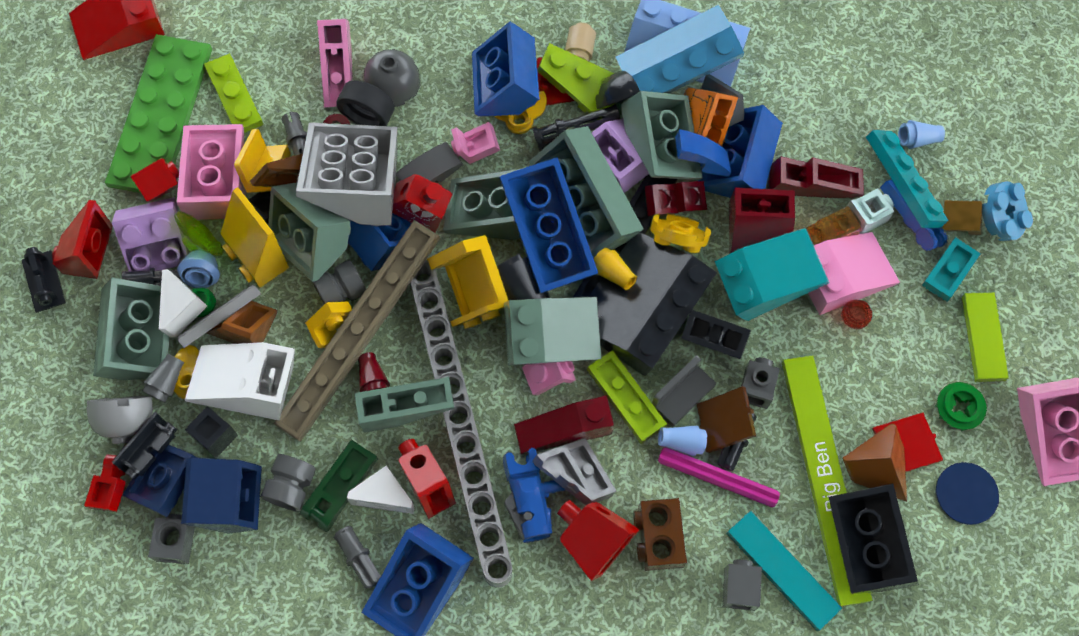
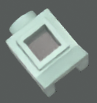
(872, 210)

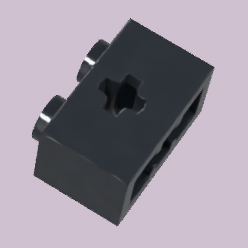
(716, 334)

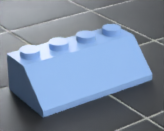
(659, 16)

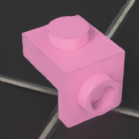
(475, 143)
(548, 375)

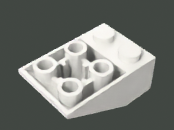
(242, 378)

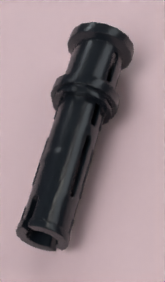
(608, 114)

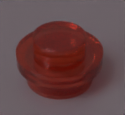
(856, 314)

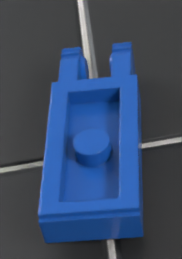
(926, 237)

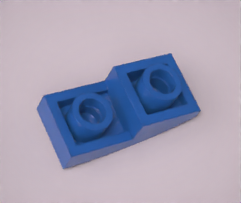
(700, 149)

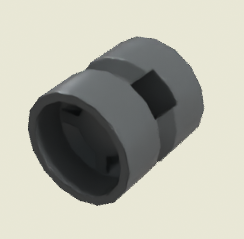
(341, 284)
(288, 482)

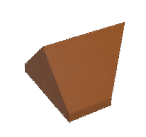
(246, 325)
(879, 462)

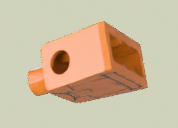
(711, 113)

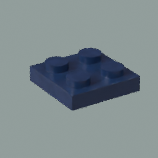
(161, 482)

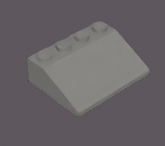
(350, 171)

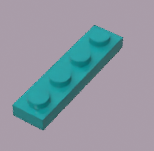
(907, 179)

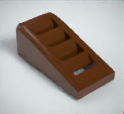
(278, 172)

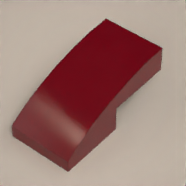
(675, 198)

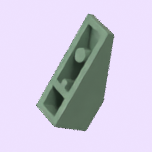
(403, 404)

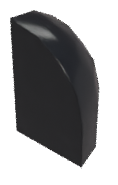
(616, 89)

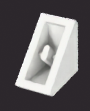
(177, 305)
(381, 492)

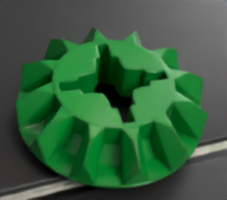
(962, 393)

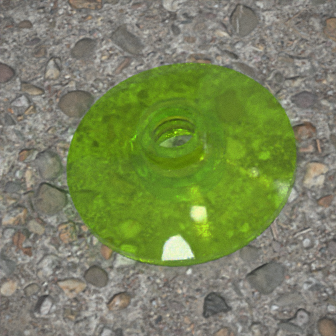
(197, 235)

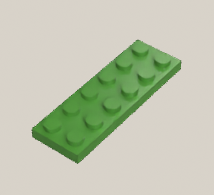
(159, 108)

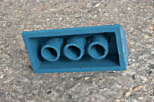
(683, 53)

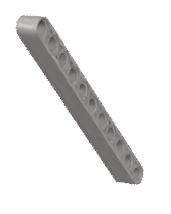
(464, 432)

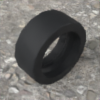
(365, 104)

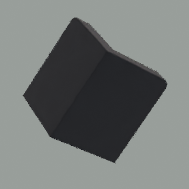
(211, 432)

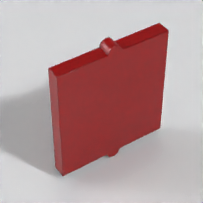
(917, 439)

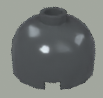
(393, 74)

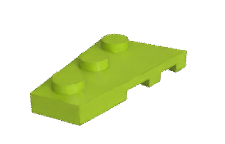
(573, 76)

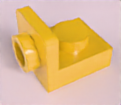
(326, 321)

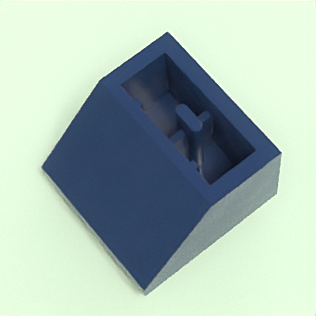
(221, 495)

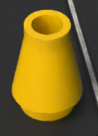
(614, 269)

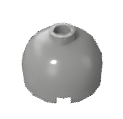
(119, 416)

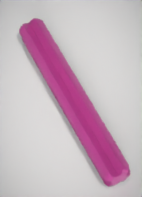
(719, 477)

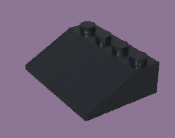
(649, 314)

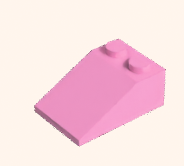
(208, 169)
(854, 269)
(1052, 428)

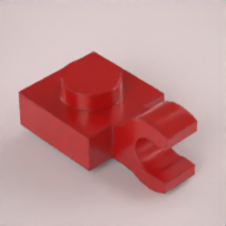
(106, 489)

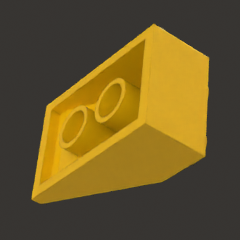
(251, 241)

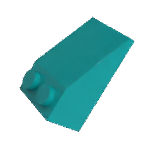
(771, 273)

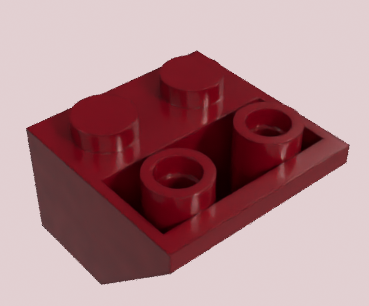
(759, 216)

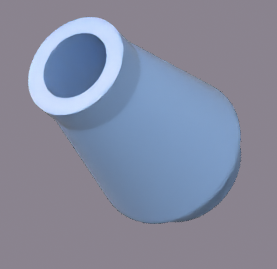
(917, 134)
(686, 439)

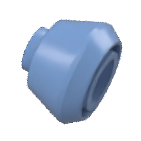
(199, 269)

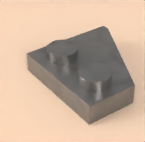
(577, 471)

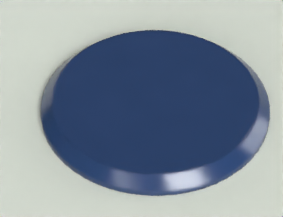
(967, 493)

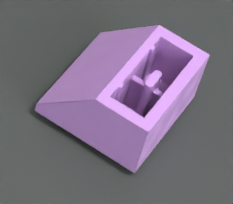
(620, 153)
(150, 236)

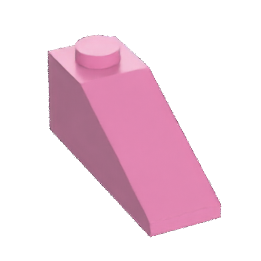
(334, 57)

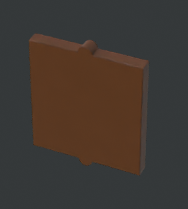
(726, 419)

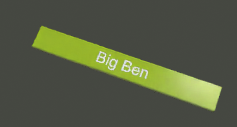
(820, 463)

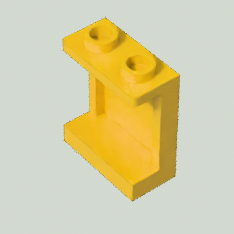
(473, 280)

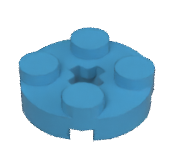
(1006, 211)

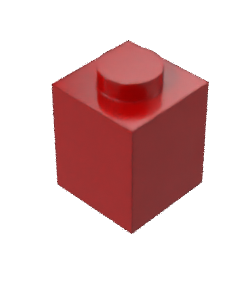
(156, 179)

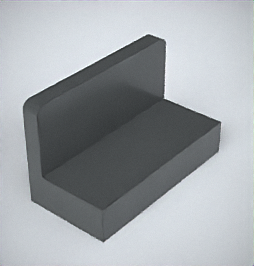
(683, 392)

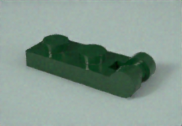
(343, 476)

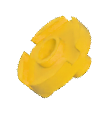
(679, 231)

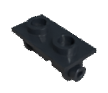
(42, 279)
(135, 456)

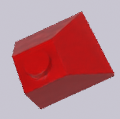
(83, 243)

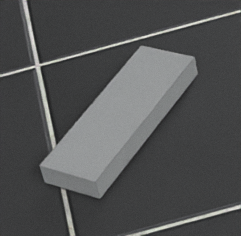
(218, 315)

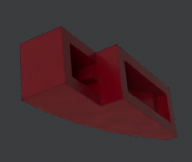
(816, 178)

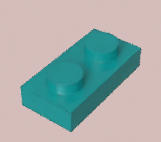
(951, 269)

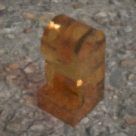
(834, 226)

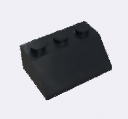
(873, 540)

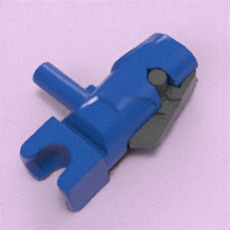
(528, 498)

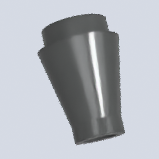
(163, 379)

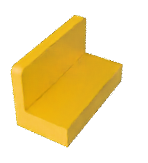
(254, 156)

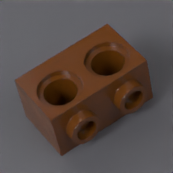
(668, 534)

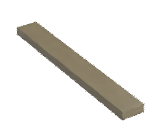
(357, 331)

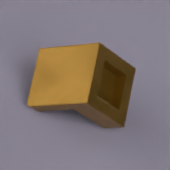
(963, 216)

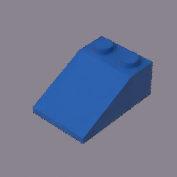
(417, 582)

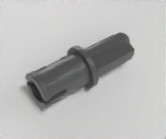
(357, 557)

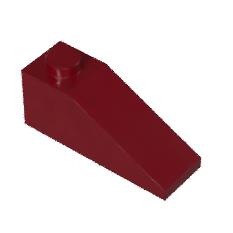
(566, 425)

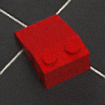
(113, 25)

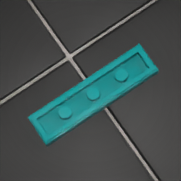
(784, 571)

